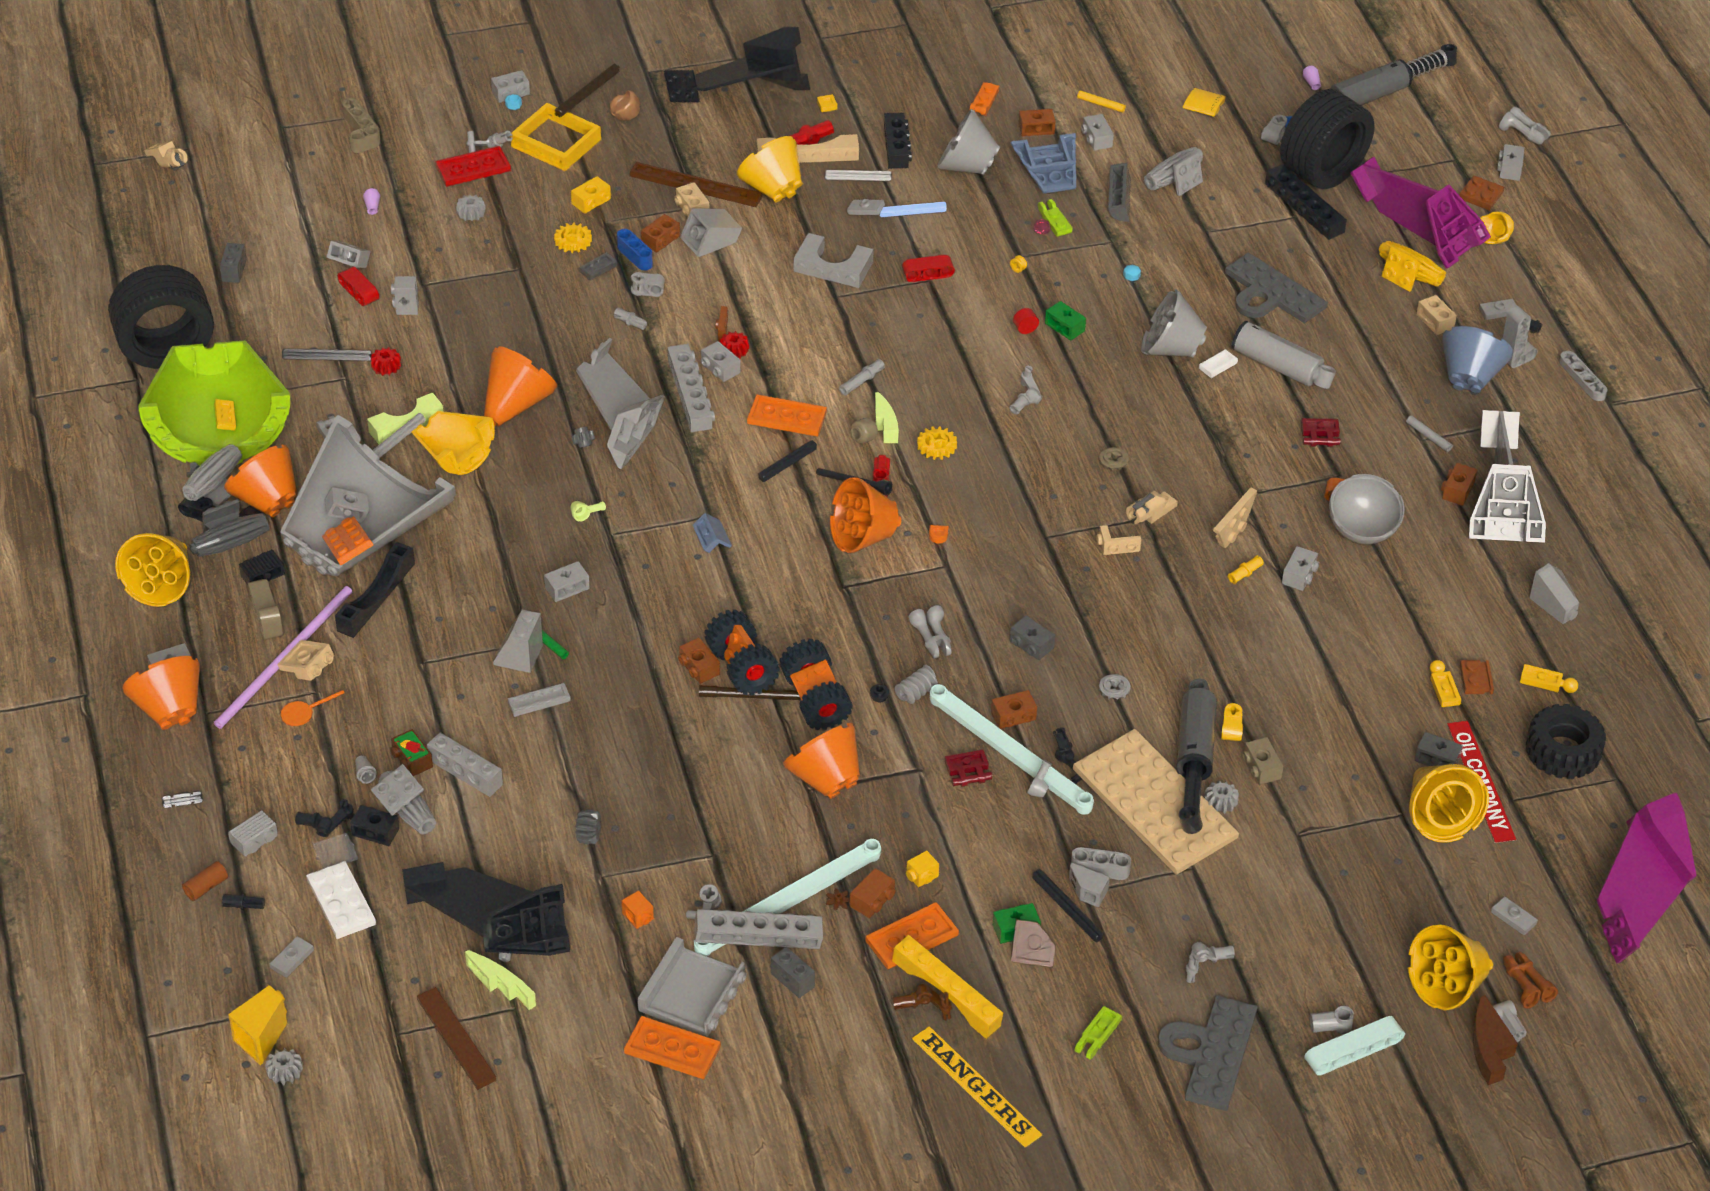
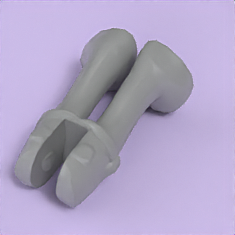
(1517, 119)
(933, 617)

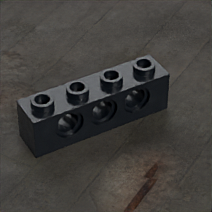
(897, 140)

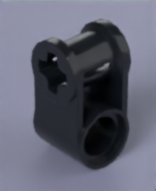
(195, 508)

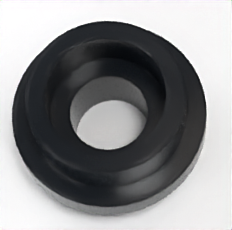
(879, 693)

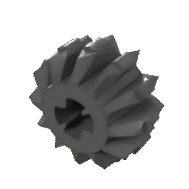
(588, 826)

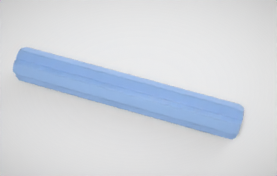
(913, 209)

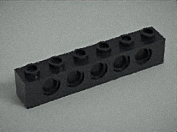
(1305, 202)

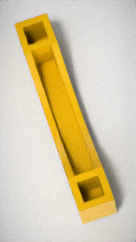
(976, 1008)

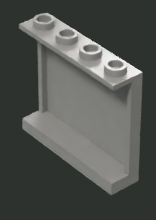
(690, 989)

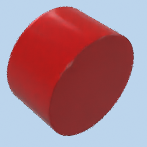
(1026, 321)

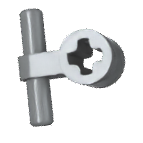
(710, 902)

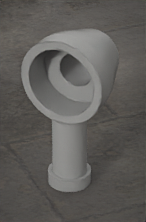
(1039, 787)

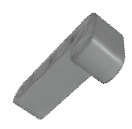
(1516, 334)

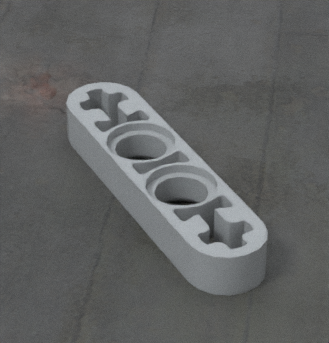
(1571, 361)

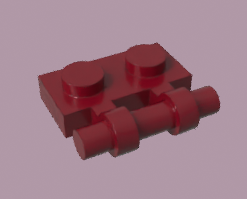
(1320, 427)
(966, 763)

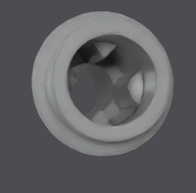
(365, 771)

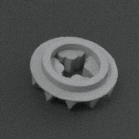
(1116, 681)

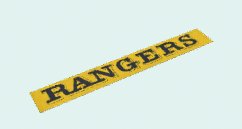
(977, 1087)

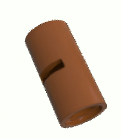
(204, 880)

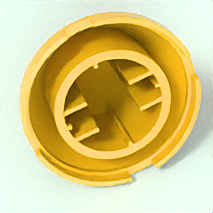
(1447, 801)

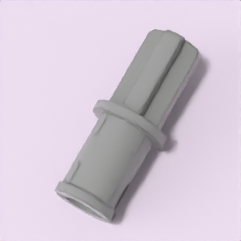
(630, 318)

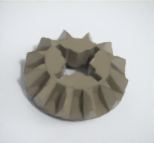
(1116, 454)

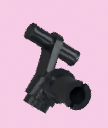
(1064, 752)
(324, 824)

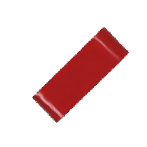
(928, 268)
(358, 286)

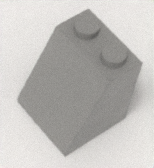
(709, 230)
(521, 643)

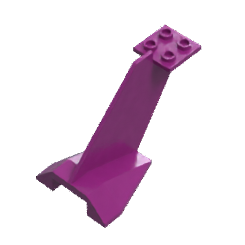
(1431, 214)
(1646, 874)

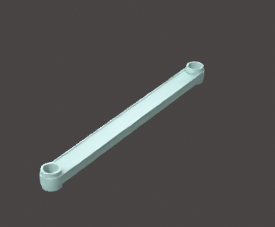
(1010, 748)
(809, 885)

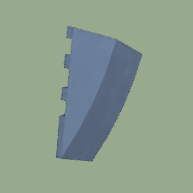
(1050, 165)

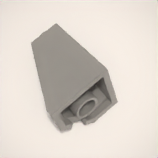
(1554, 594)

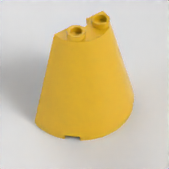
(456, 440)

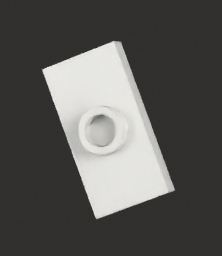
(1218, 363)

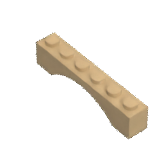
(838, 149)

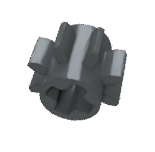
(583, 437)

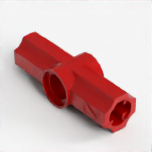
(812, 135)
(881, 468)

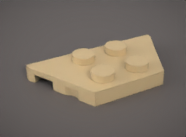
(1235, 520)

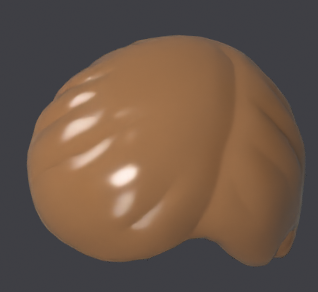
(625, 106)

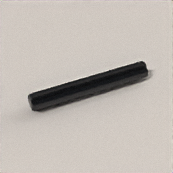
(787, 461)

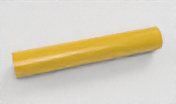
(1101, 101)

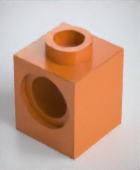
(637, 909)

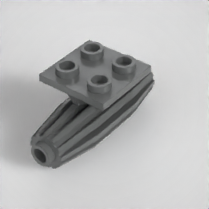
(226, 530)

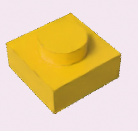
(827, 103)

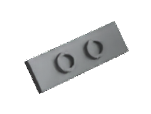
(539, 699)

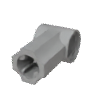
(1508, 1014)
(1339, 1020)

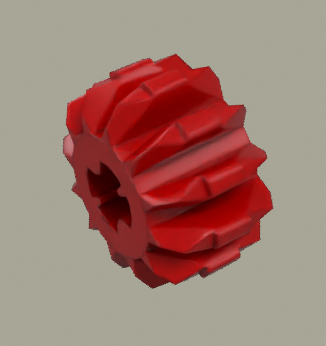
(736, 343)
(385, 361)

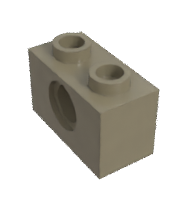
(1262, 761)

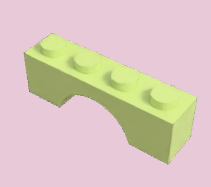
(385, 425)

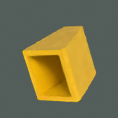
(259, 1023)

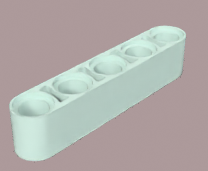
(1354, 1045)

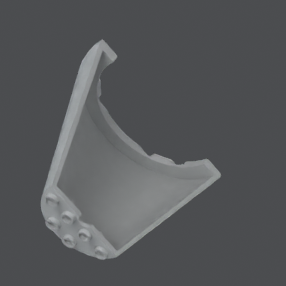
(392, 499)

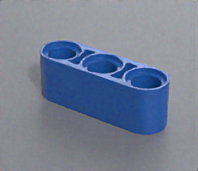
(634, 249)

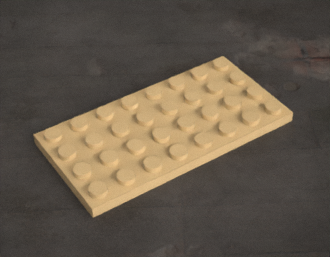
(1148, 799)

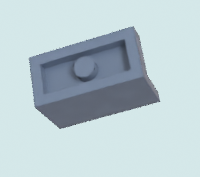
(711, 532)

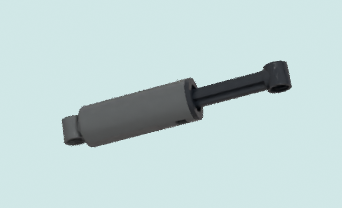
(1195, 748)

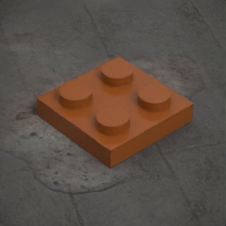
(1481, 192)

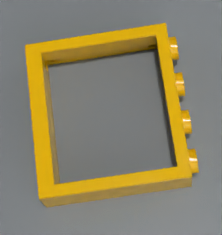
(548, 154)

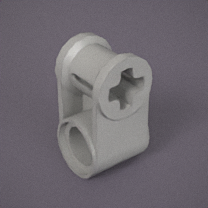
(1274, 130)
(648, 284)

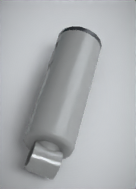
(1282, 355)

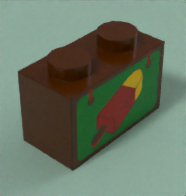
(411, 752)

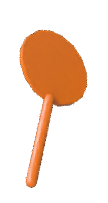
(299, 713)

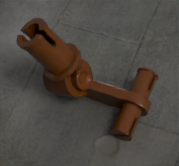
(924, 995)

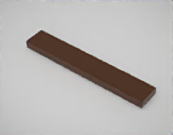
(456, 1038)

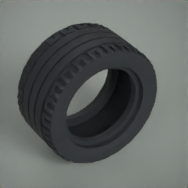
(1327, 138)
(154, 288)

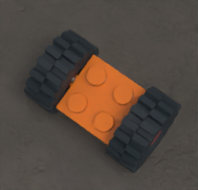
(748, 665)
(822, 697)

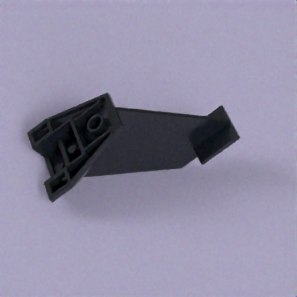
(767, 57)
(500, 912)

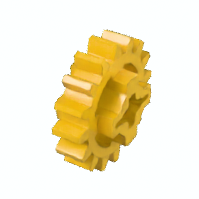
(572, 237)
(937, 443)

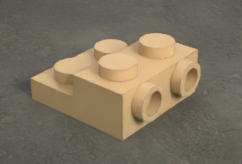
(307, 659)

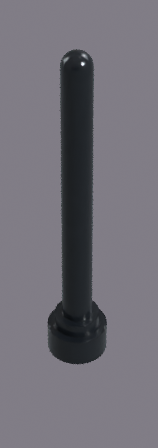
(882, 486)

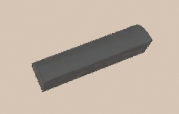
(1119, 192)

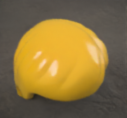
(1499, 227)

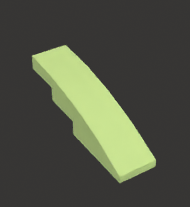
(497, 976)

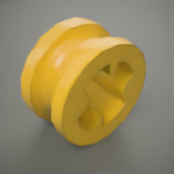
(1018, 264)

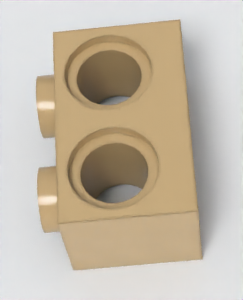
(690, 197)
(1436, 314)

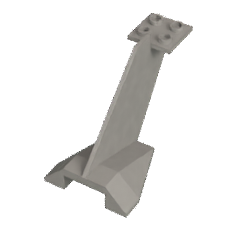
(621, 403)
(1509, 498)

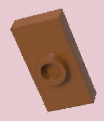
(721, 323)

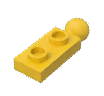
(1547, 679)
(1444, 685)

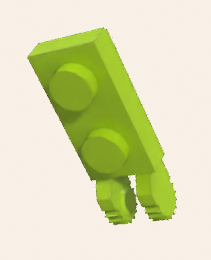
(1056, 219)
(1098, 1031)

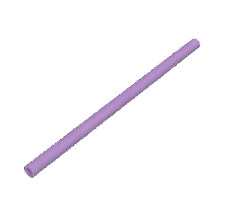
(273, 667)

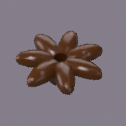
(838, 899)

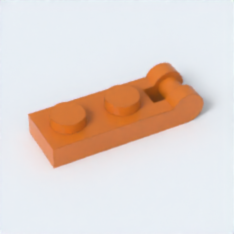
(985, 98)

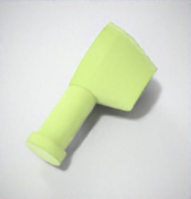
(581, 511)

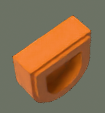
(938, 534)

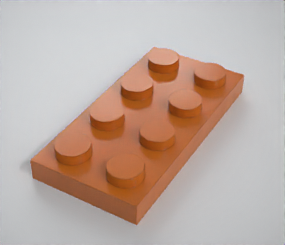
(787, 415)
(347, 540)
(926, 926)
(672, 1047)

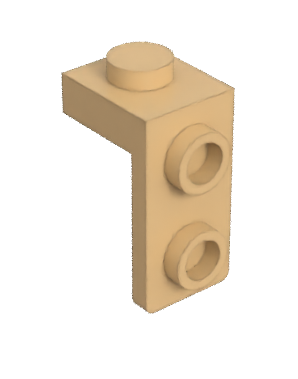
(1117, 545)

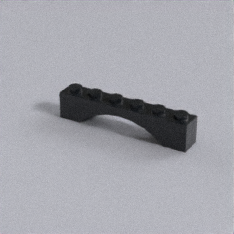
(394, 568)

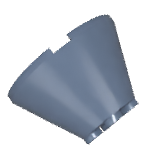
(1473, 357)

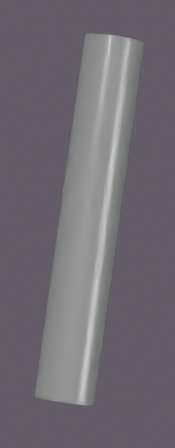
(1430, 434)

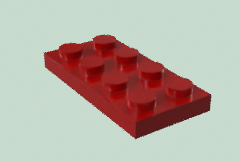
(473, 166)

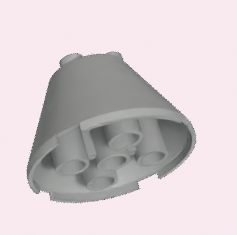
(971, 147)
(1174, 328)

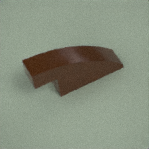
(1491, 1042)

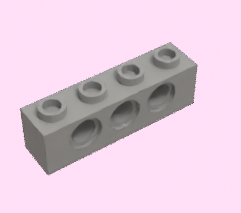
(465, 764)

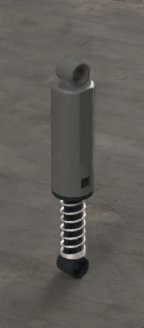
(1394, 75)

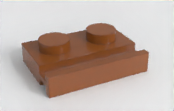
(1476, 677)

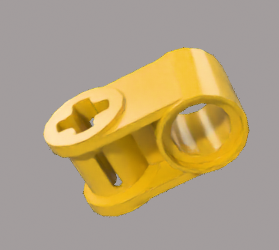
(1232, 723)

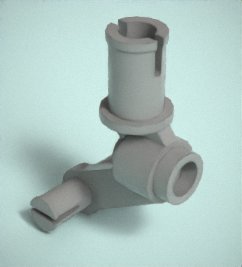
(492, 141)
(1032, 394)
(1201, 953)

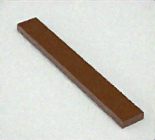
(707, 186)

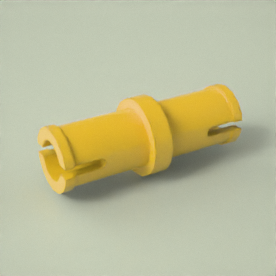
(1245, 569)

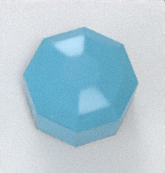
(513, 102)
(1131, 272)

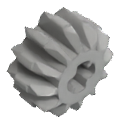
(470, 207)
(1222, 796)
(284, 1066)

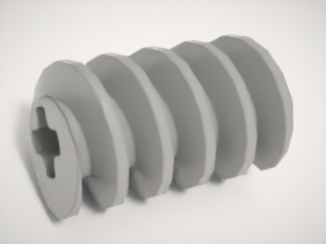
(916, 685)

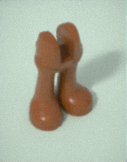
(1531, 994)

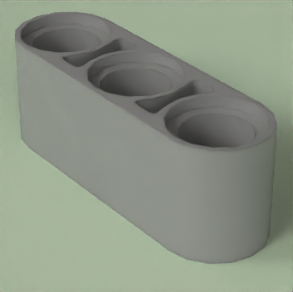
(1110, 863)

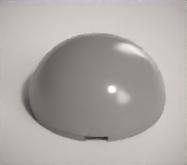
(1366, 509)

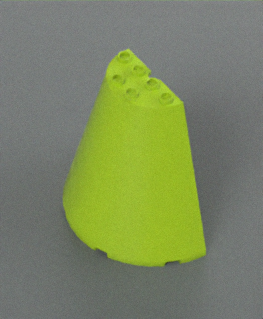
(182, 397)

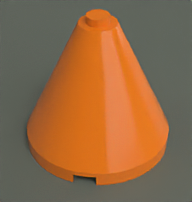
(514, 385)

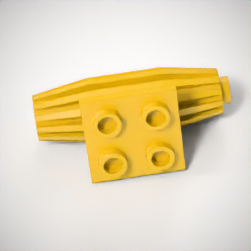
(1406, 265)

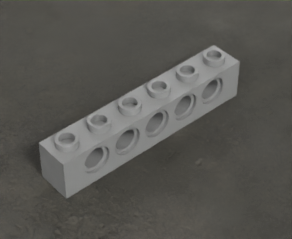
(690, 388)
(766, 935)

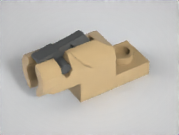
(167, 155)
(1151, 507)

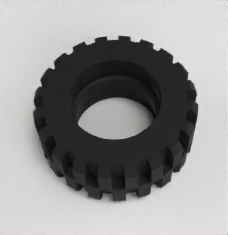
(1560, 758)

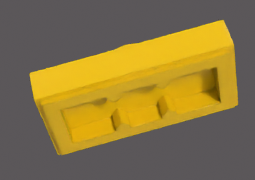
(225, 414)

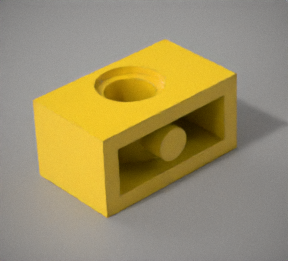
(590, 194)

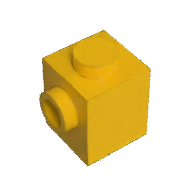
(922, 869)

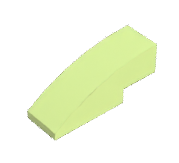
(886, 419)

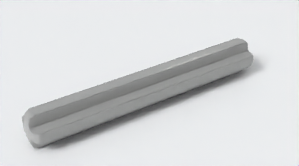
(399, 435)

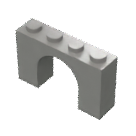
(849, 272)

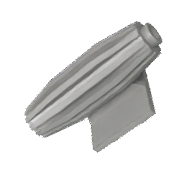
(1181, 168)
(211, 476)
(400, 794)

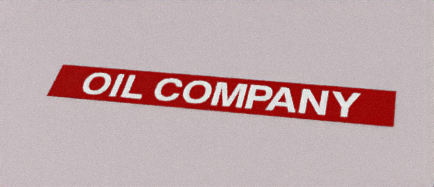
(1472, 758)

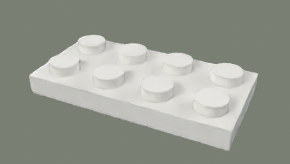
(341, 899)

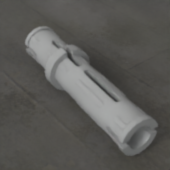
(867, 372)

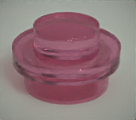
(1042, 227)

